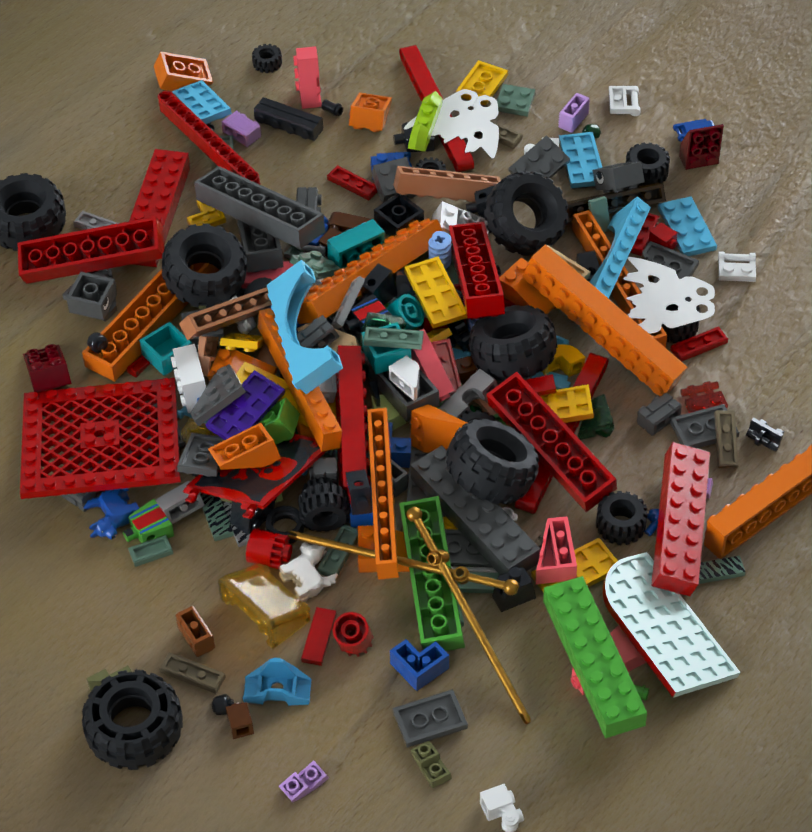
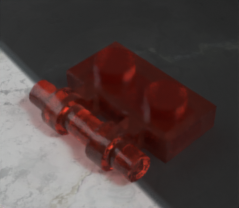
(705, 401)

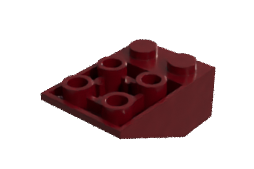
(701, 147)
(47, 368)

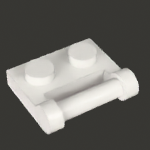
(618, 100)
(737, 271)

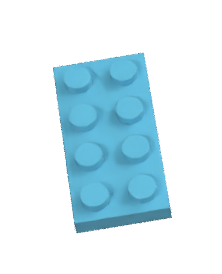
(203, 101)
(583, 158)
(692, 230)

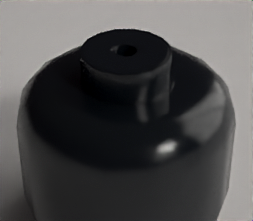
(97, 342)
(220, 703)

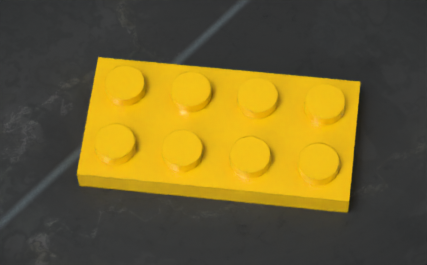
(435, 292)
(571, 403)
(592, 563)

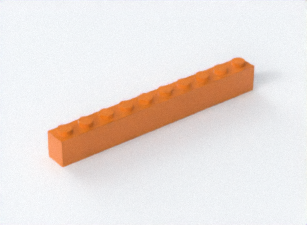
(593, 238)
(312, 405)
(382, 494)

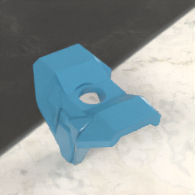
(277, 670)

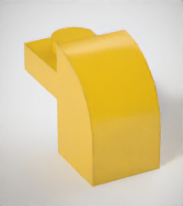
(567, 359)

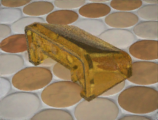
(265, 602)

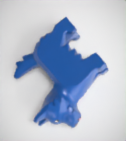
(115, 509)

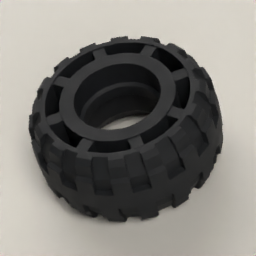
(29, 195)
(541, 197)
(209, 246)
(513, 342)
(492, 461)
(139, 743)

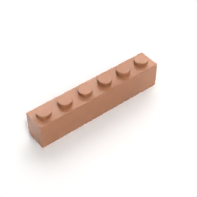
(441, 183)
(225, 314)

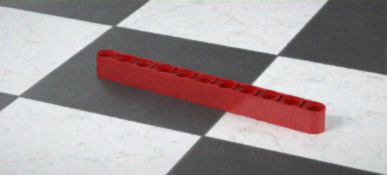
(425, 85)
(204, 137)
(590, 374)

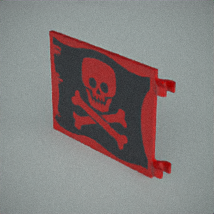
(260, 485)

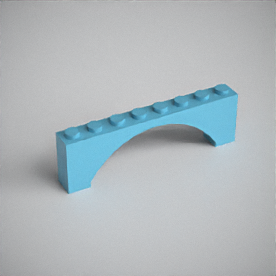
(626, 226)
(307, 365)

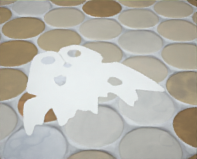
(468, 121)
(669, 290)

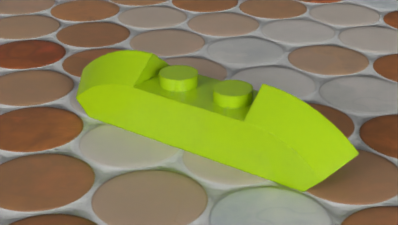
(425, 122)

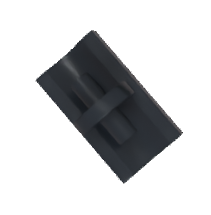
(456, 337)
(765, 434)

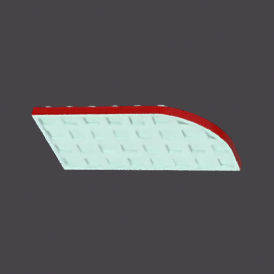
(664, 629)

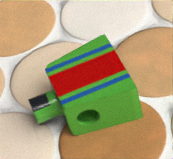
(148, 523)

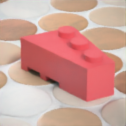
(308, 77)
(557, 553)

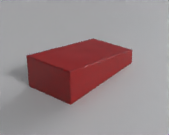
(138, 366)

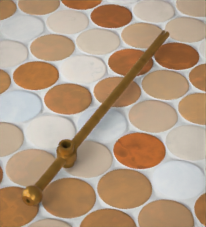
(439, 558)
(509, 586)

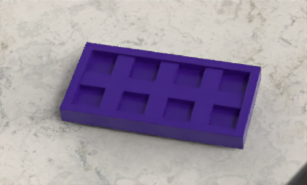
(247, 409)

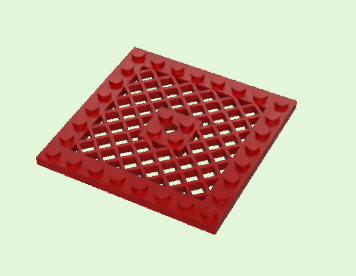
(36, 481)

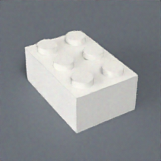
(188, 375)

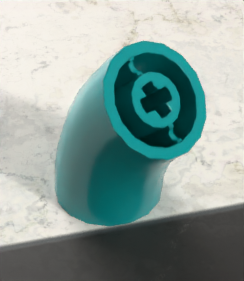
(409, 309)

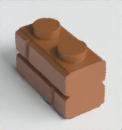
(195, 631)

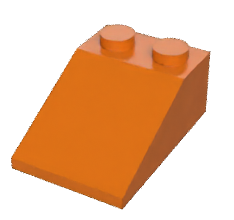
(177, 71)
(369, 112)
(519, 291)
(236, 360)
(432, 428)
(246, 449)
(366, 540)

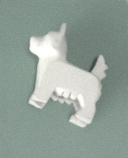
(304, 573)

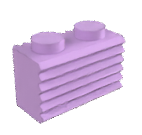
(574, 112)
(241, 128)

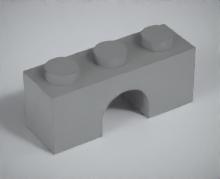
(474, 388)

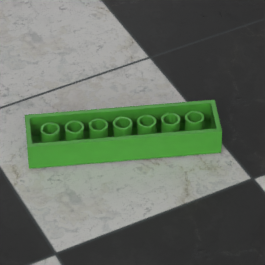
(434, 601)
(594, 657)

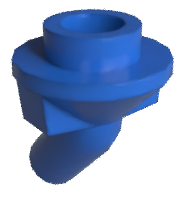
(653, 517)

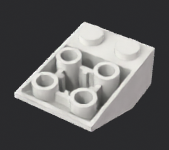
(451, 215)

